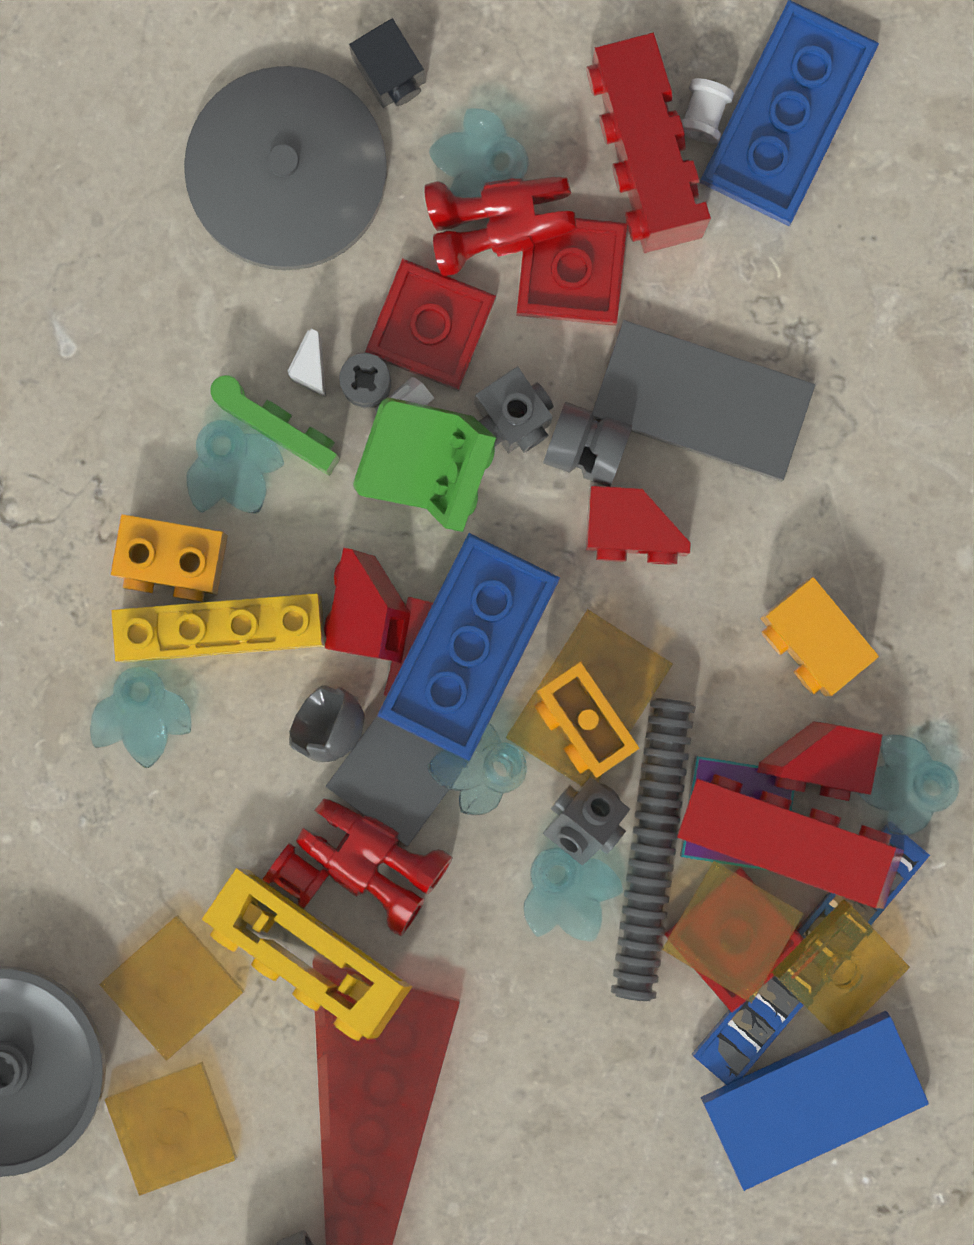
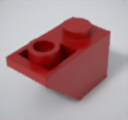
(631, 522)
(366, 610)
(828, 756)

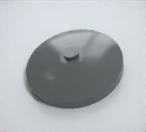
(285, 168)
(47, 1070)

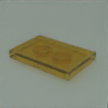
(620, 668)

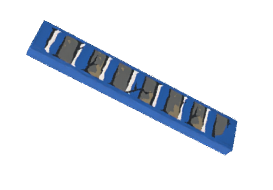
(750, 1030)

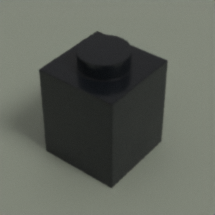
(388, 64)

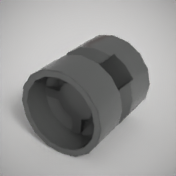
(587, 444)

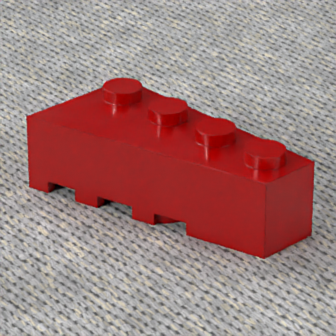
(647, 144)
(791, 843)

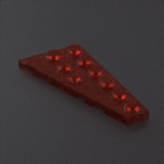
(376, 1109)

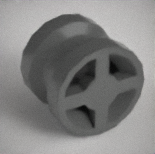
(370, 388)

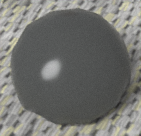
(327, 724)

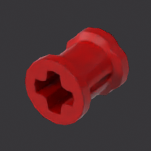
(296, 876)

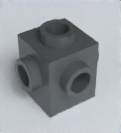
(510, 394)
(587, 820)

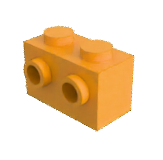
(168, 556)
(817, 638)
(587, 720)

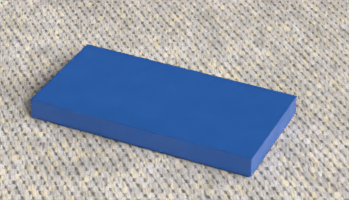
(789, 113)
(468, 647)
(815, 1100)

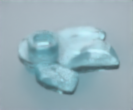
(472, 153)
(235, 475)
(142, 724)
(477, 780)
(901, 789)
(572, 901)

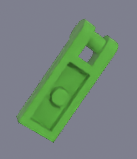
(273, 423)

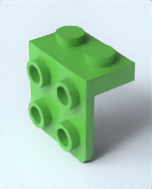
(426, 460)

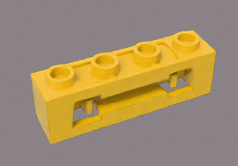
(218, 628)
(238, 906)

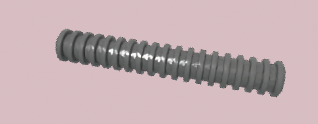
(652, 850)

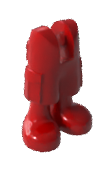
(510, 213)
(361, 853)

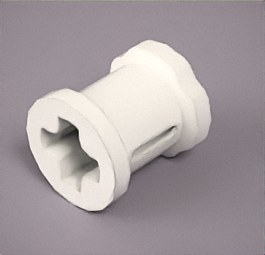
(705, 110)

